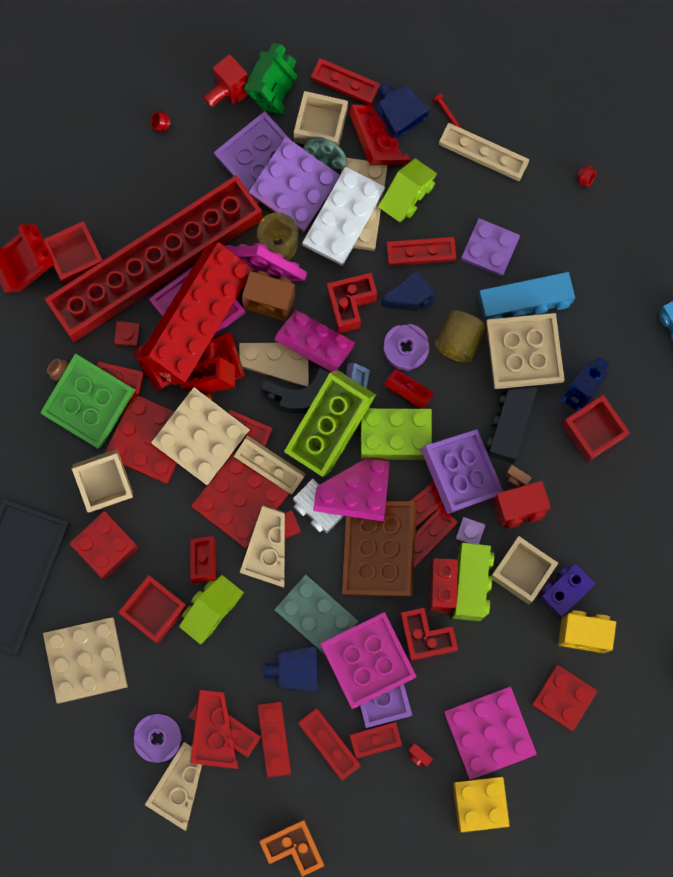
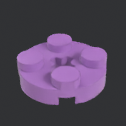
(405, 334)
(158, 752)

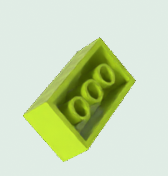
(329, 423)

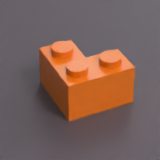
(295, 841)

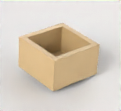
(320, 118)
(102, 480)
(524, 570)

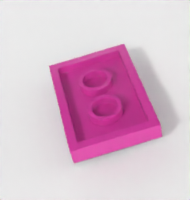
(314, 341)

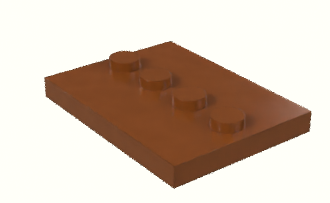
(381, 553)

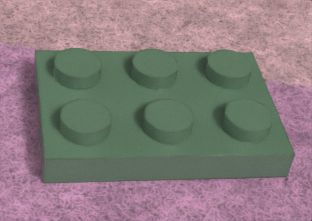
(314, 613)

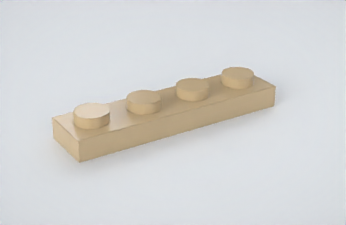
(483, 152)

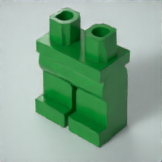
(271, 79)

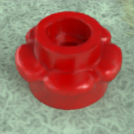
(160, 121)
(586, 176)

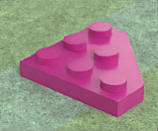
(270, 262)
(356, 491)

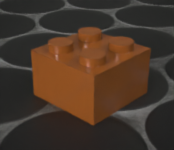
(269, 295)

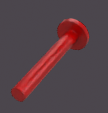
(442, 104)

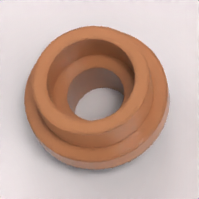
(56, 369)

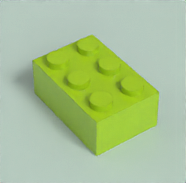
(395, 433)
(473, 582)

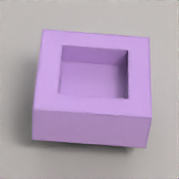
(470, 531)

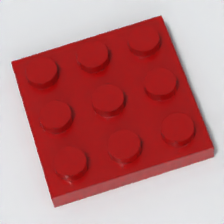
(134, 436)
(236, 498)

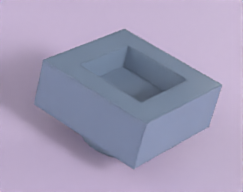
(358, 373)

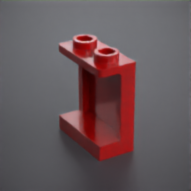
(23, 259)
(443, 585)

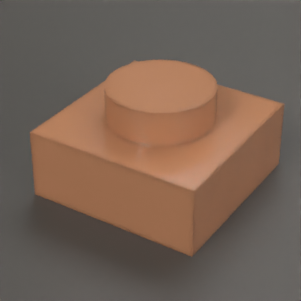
(517, 477)

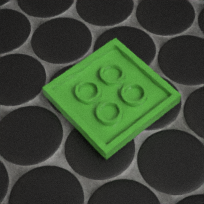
(87, 401)

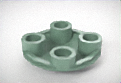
(326, 152)

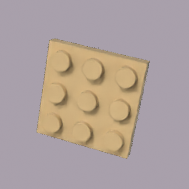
(525, 351)
(200, 436)
(85, 660)

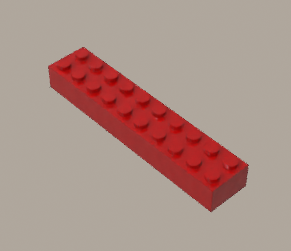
(153, 258)

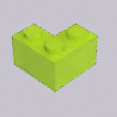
(407, 187)
(210, 608)

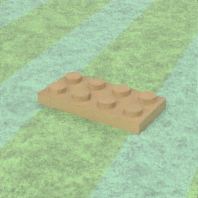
(377, 173)

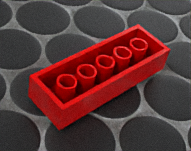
(195, 313)

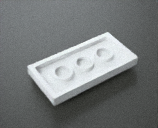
(343, 216)

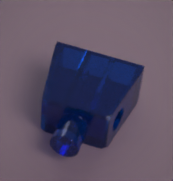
(401, 109)
(586, 384)
(295, 670)

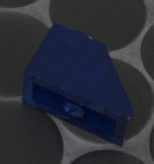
(410, 294)

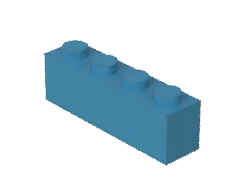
(527, 297)

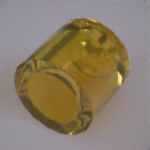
(276, 227)
(460, 336)

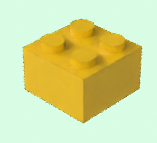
(587, 633)
(481, 804)

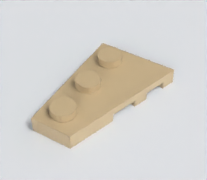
(275, 361)
(267, 548)
(177, 789)

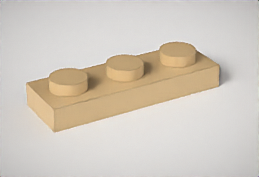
(269, 465)

